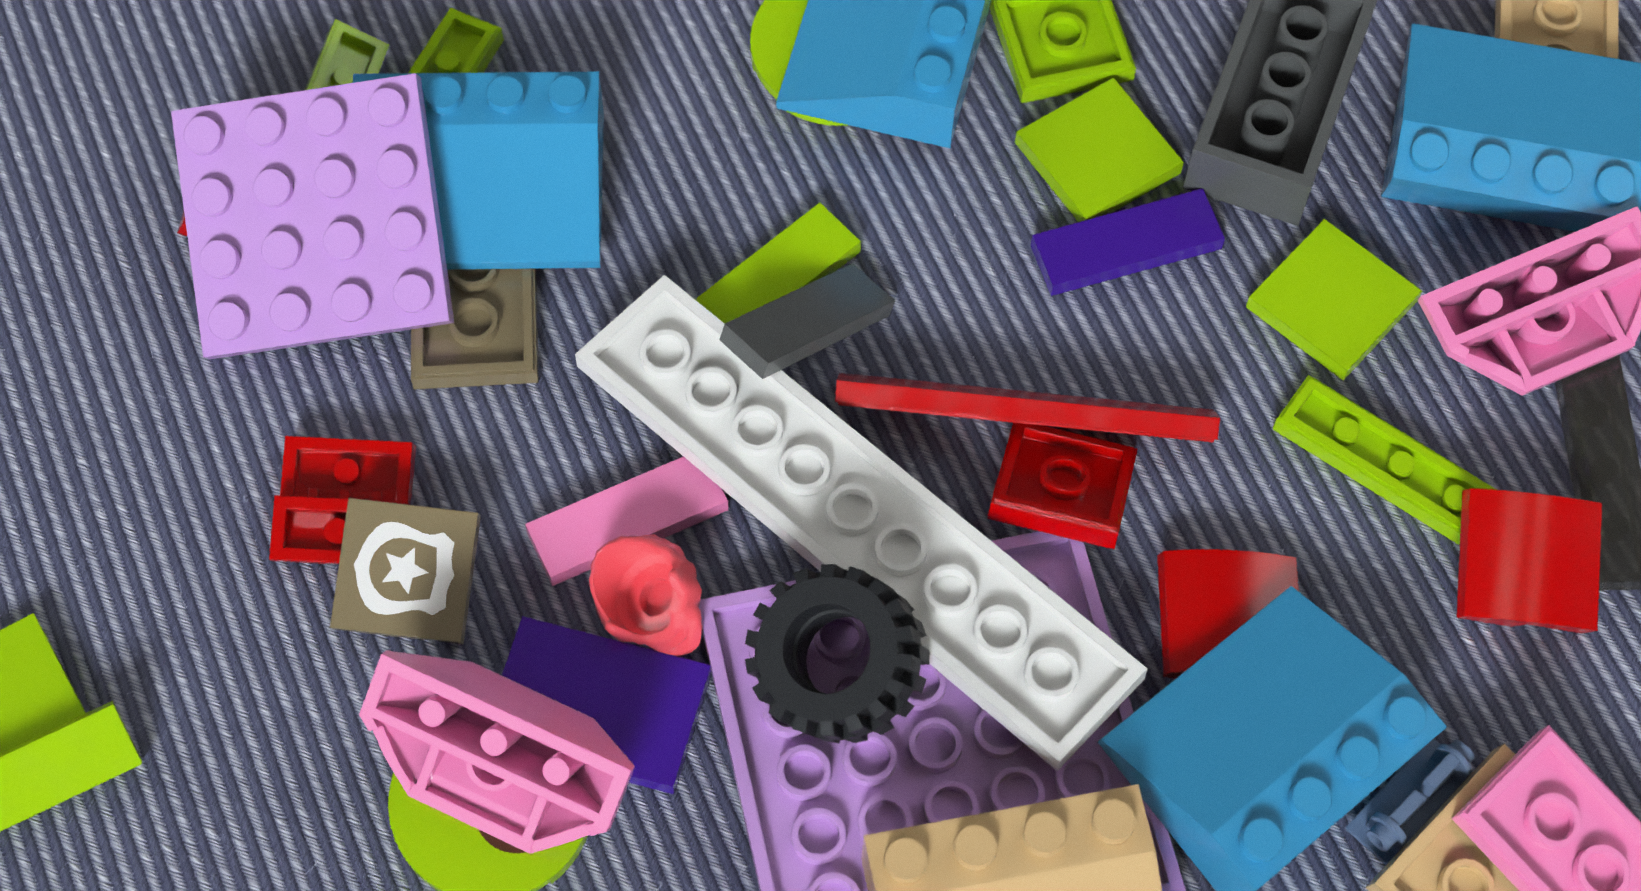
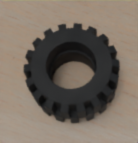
(786, 637)

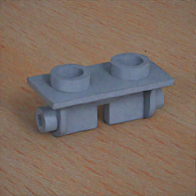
(1411, 798)

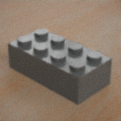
(1278, 103)

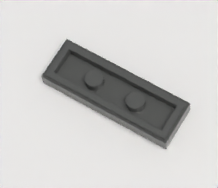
(806, 320)

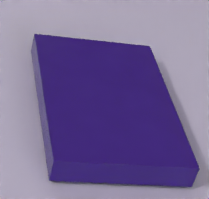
(634, 693)

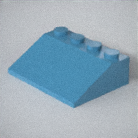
(885, 64)
(1515, 130)
(516, 166)
(1270, 741)

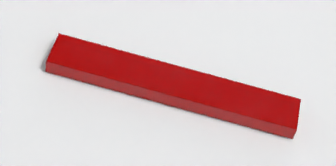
(1027, 407)

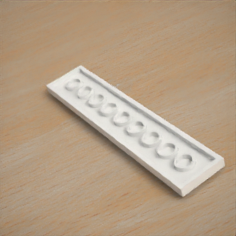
(849, 505)

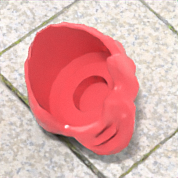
(647, 593)

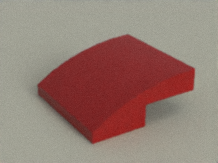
(317, 486)
(1529, 560)
(1212, 595)

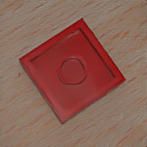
(1063, 484)

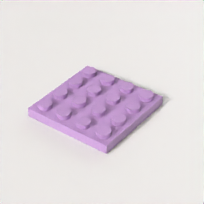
(312, 216)

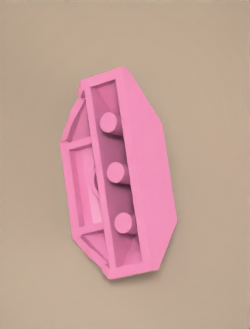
(1546, 308)
(494, 751)

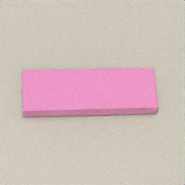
(648, 504)

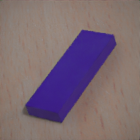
(1127, 242)

